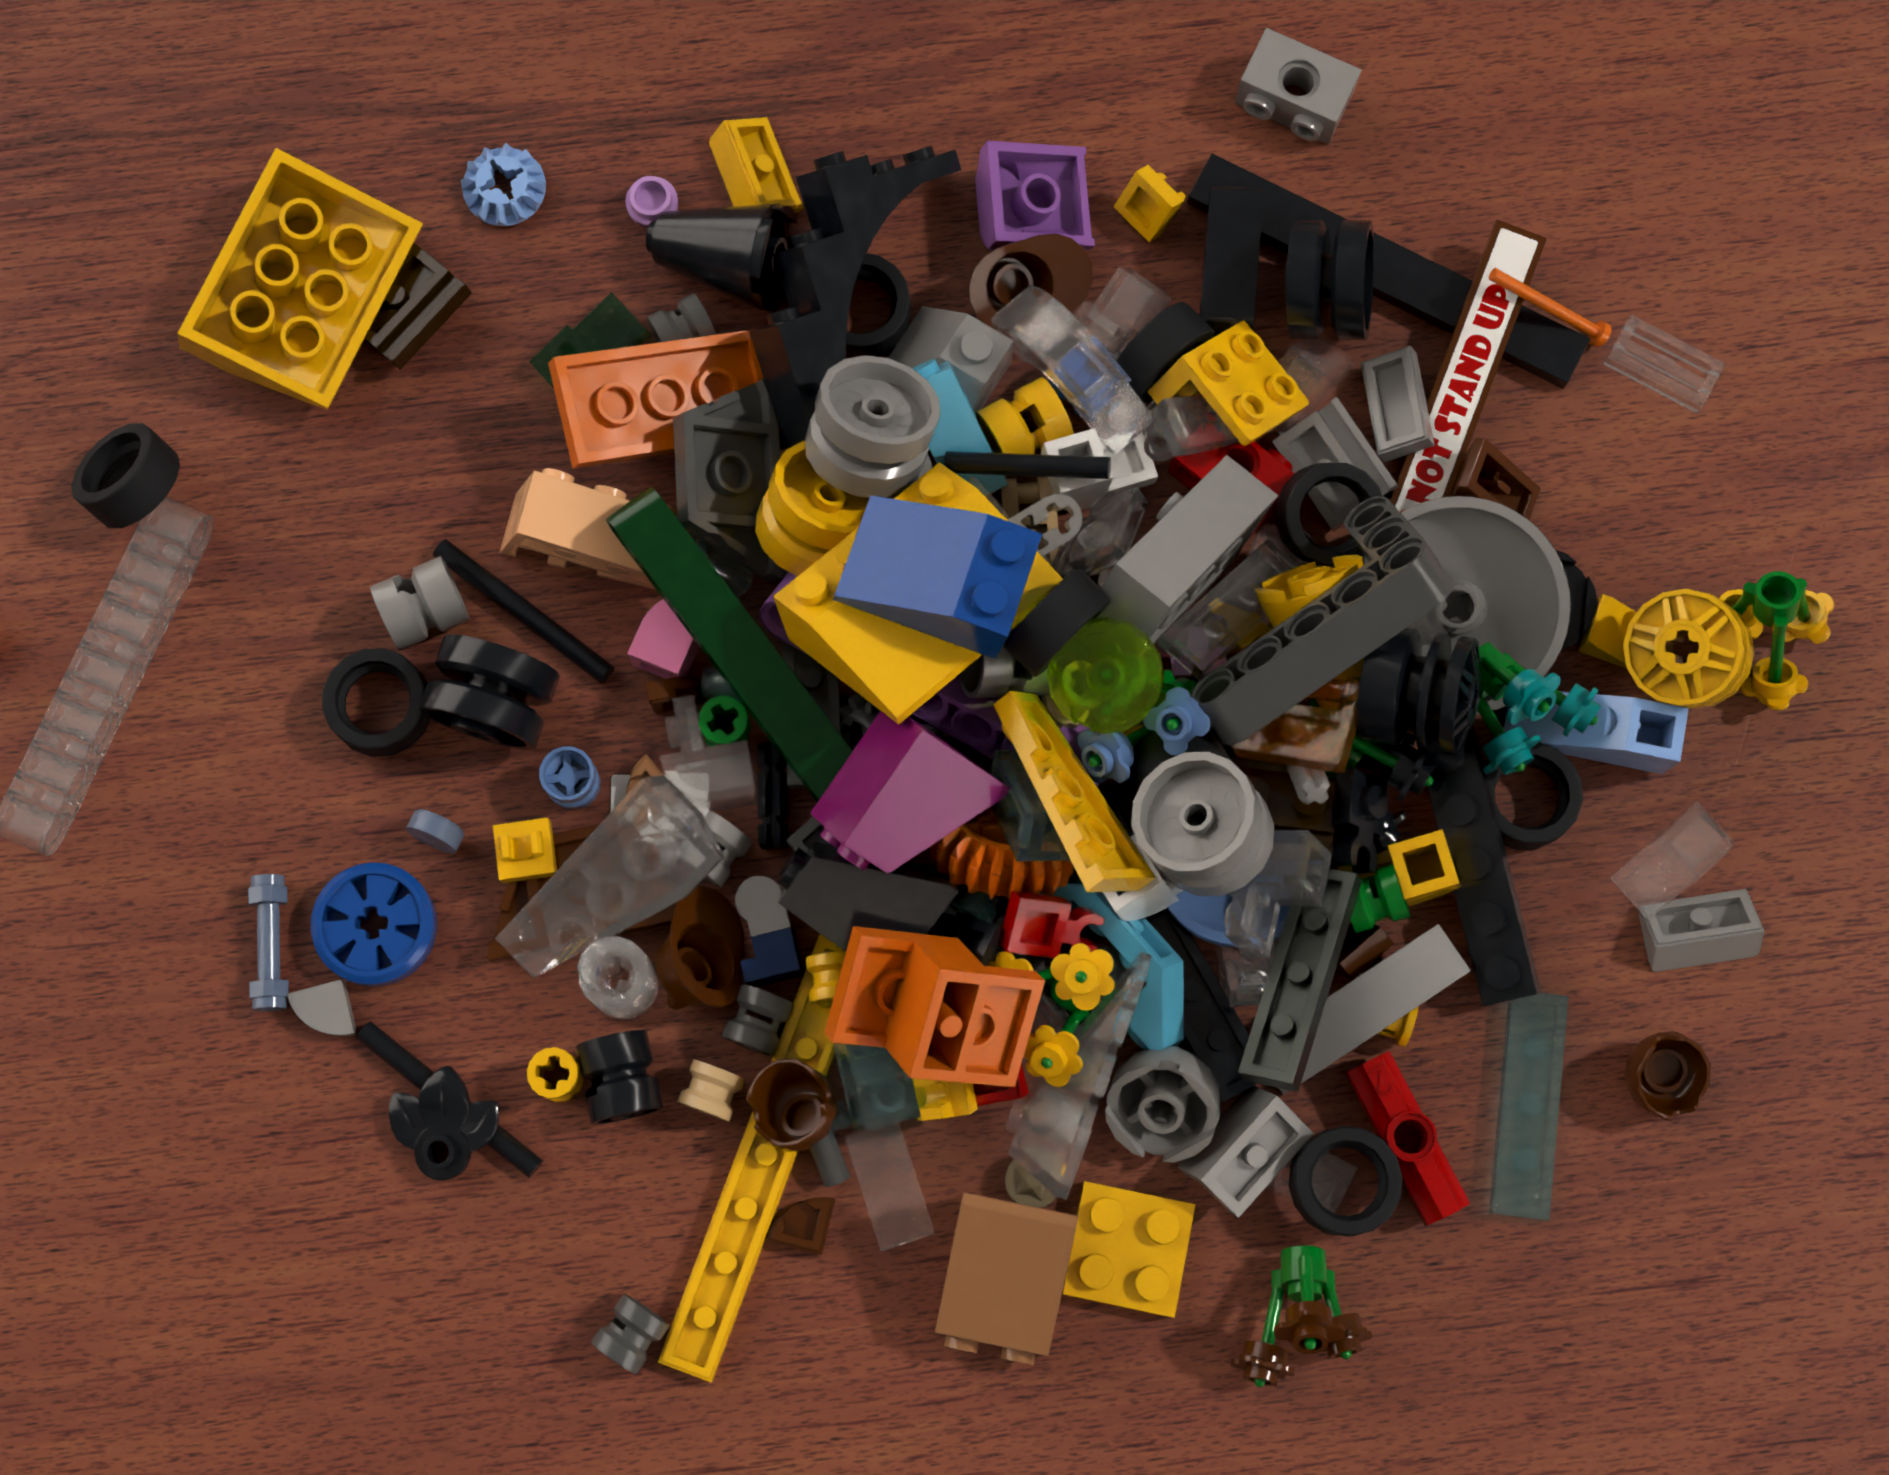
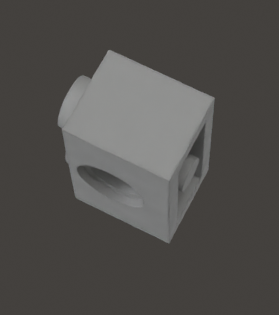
(1286, 62)

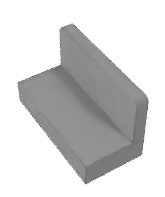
(1247, 1149)

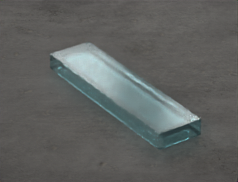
(1529, 1107)

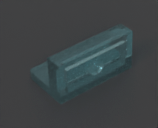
(1023, 814)

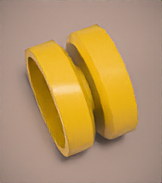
(803, 513)

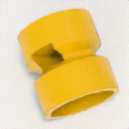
(1007, 429)

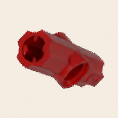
(1426, 1171)

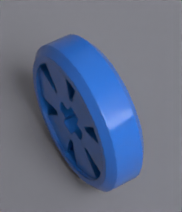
(351, 950)

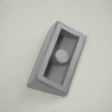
(1702, 931)

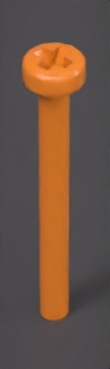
(1598, 332)

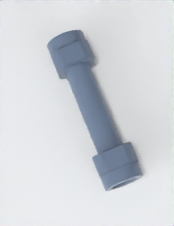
(269, 991)

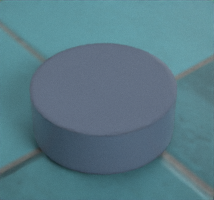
(435, 831)

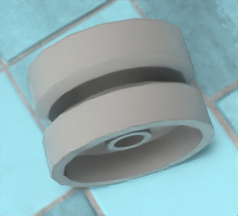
(871, 426)
(1203, 824)

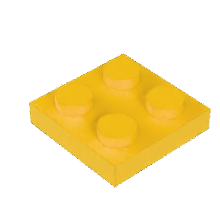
(1129, 1249)

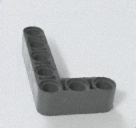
(1333, 630)

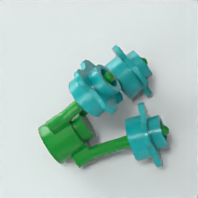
(1530, 698)

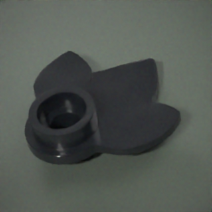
(443, 1115)

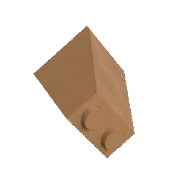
(1005, 1277)

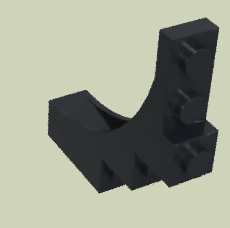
(819, 272)

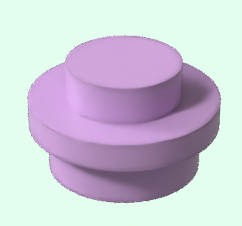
(650, 198)

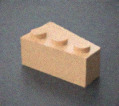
(570, 525)

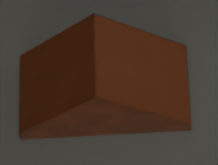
(1494, 477)

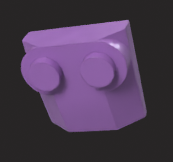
(1032, 193)

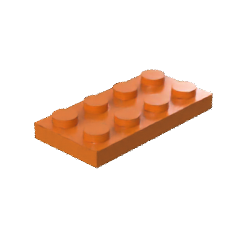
(625, 398)

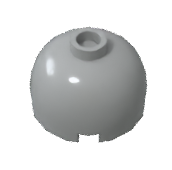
(1163, 1104)

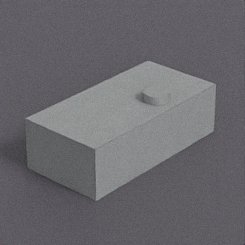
(1186, 548)

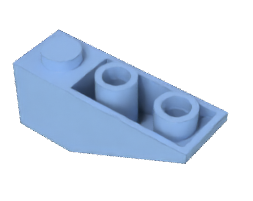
(1627, 733)

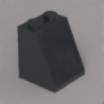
(838, 895)

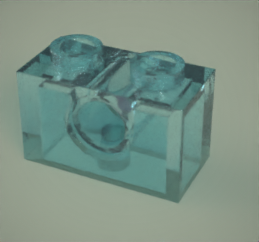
(875, 1087)

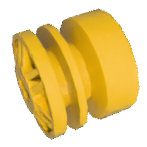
(1710, 674)

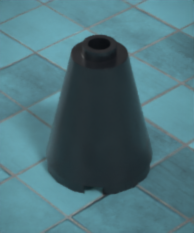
(726, 248)

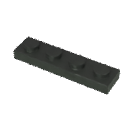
(1299, 986)

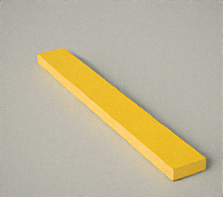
(744, 1210)

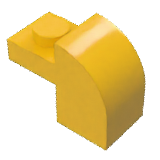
(1421, 865)

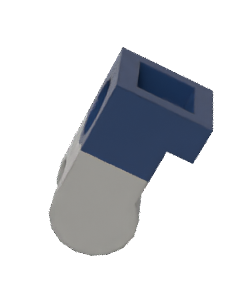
(771, 933)

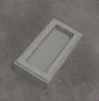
(1397, 404)

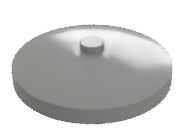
(1502, 576)

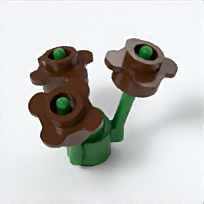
(1307, 1324)

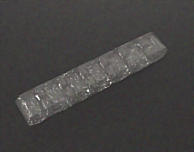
(103, 676)

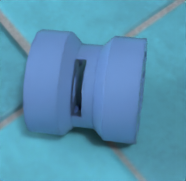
(566, 768)

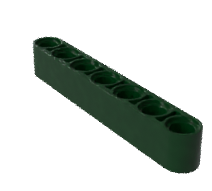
(731, 640)

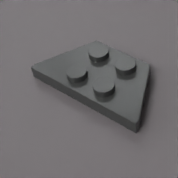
(723, 472)

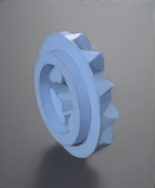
(493, 205)

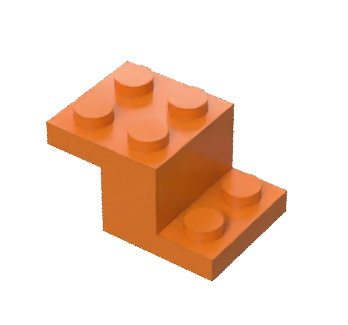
(934, 1007)

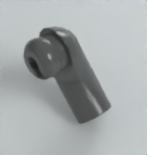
(827, 1151)

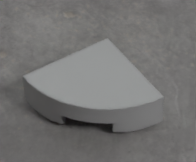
(325, 1008)

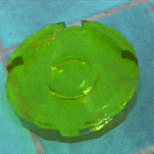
(1106, 676)

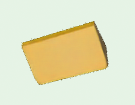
(753, 164)

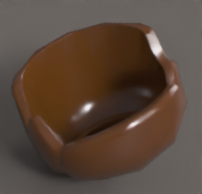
(1668, 1074)
(792, 1104)

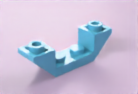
(1160, 1008)

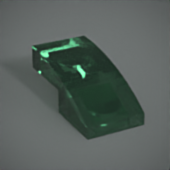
(604, 328)

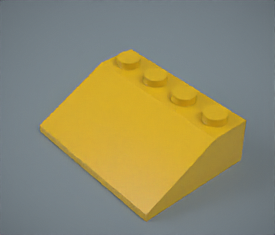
(298, 282)
(872, 655)

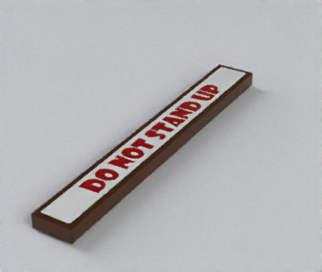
(1469, 366)

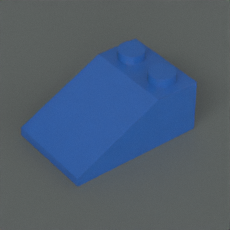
(939, 571)

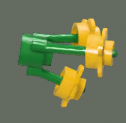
(1792, 613)

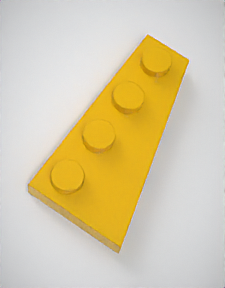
(1080, 814)

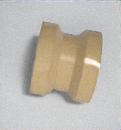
(711, 1090)

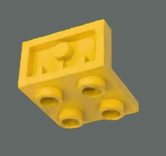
(1237, 381)

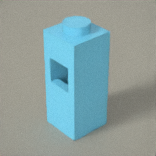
(958, 425)

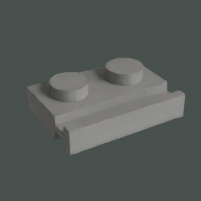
(1333, 438)

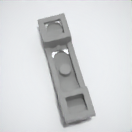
(1383, 996)

